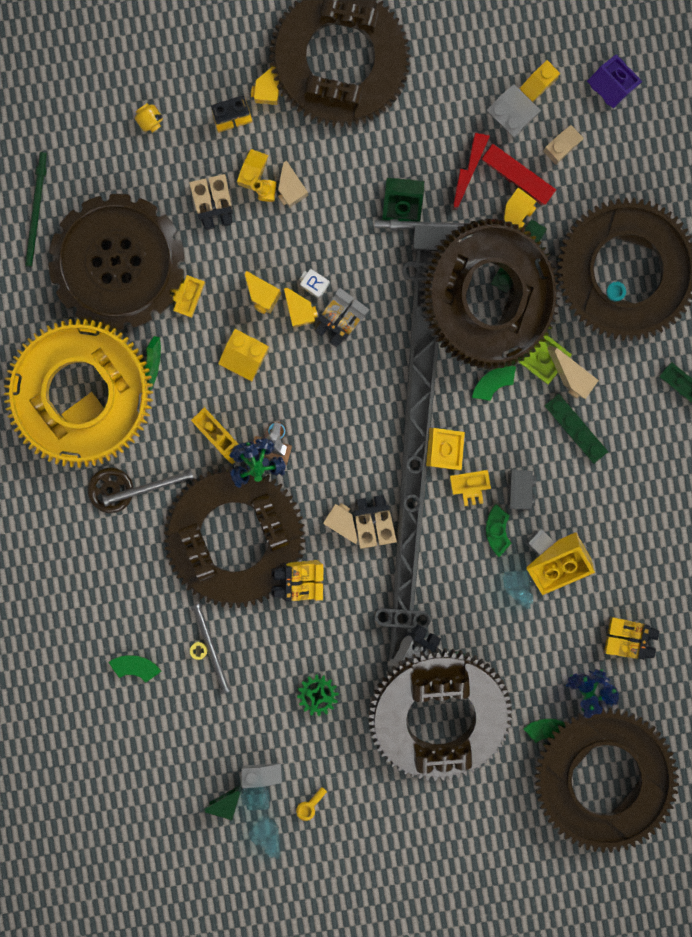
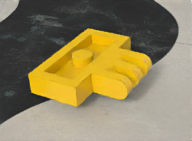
(188, 296)
(470, 485)

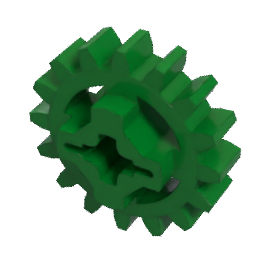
(309, 692)

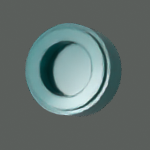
(616, 291)

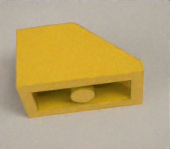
(540, 81)
(266, 89)
(252, 168)
(300, 309)

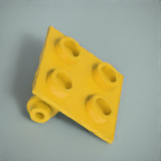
(84, 410)

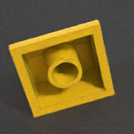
(262, 293)
(243, 355)

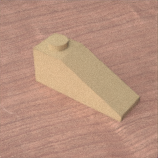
(572, 375)

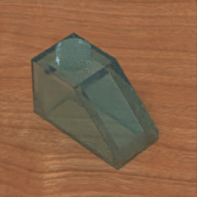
(256, 798)

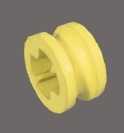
(194, 646)

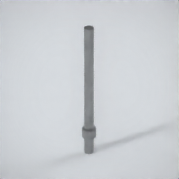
(394, 224)

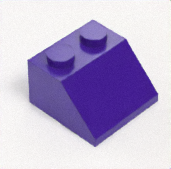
(614, 81)

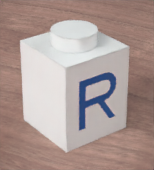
(314, 283)

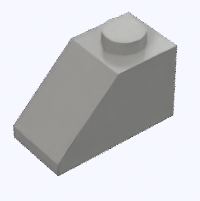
(539, 541)
(261, 775)

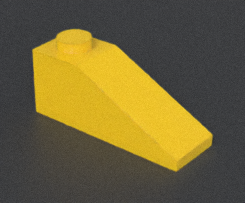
(215, 433)

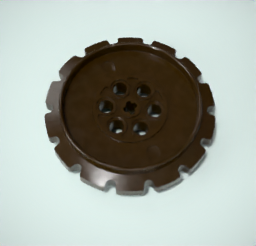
(82, 243)

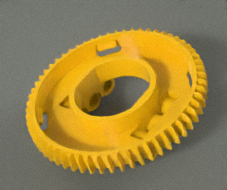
(39, 418)

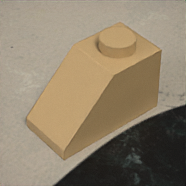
(563, 144)
(290, 187)
(342, 522)

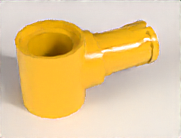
(265, 189)

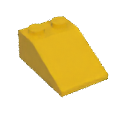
(561, 564)

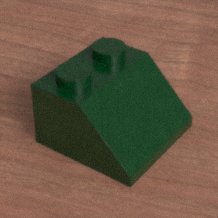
(403, 199)

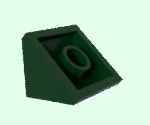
(224, 805)

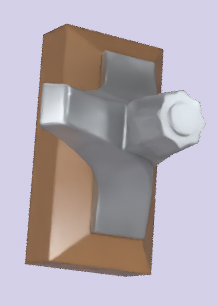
(281, 449)

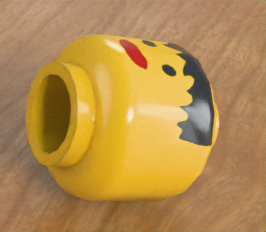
(148, 117)

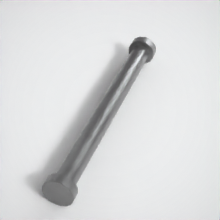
(147, 487)
(211, 649)

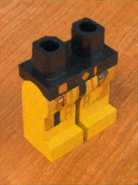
(230, 110)
(298, 581)
(636, 639)

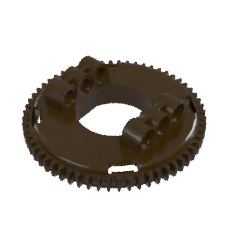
(528, 306)

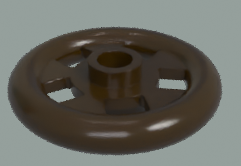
(104, 474)

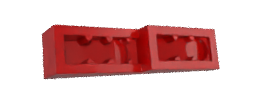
(478, 146)
(518, 174)

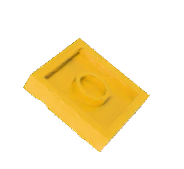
(445, 449)

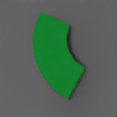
(153, 359)
(493, 381)
(496, 530)
(135, 666)
(542, 728)

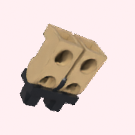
(215, 206)
(374, 517)

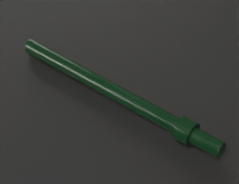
(41, 172)

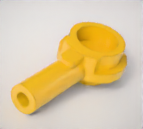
(306, 810)

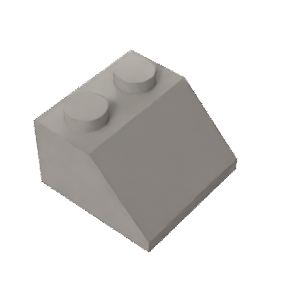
(513, 111)

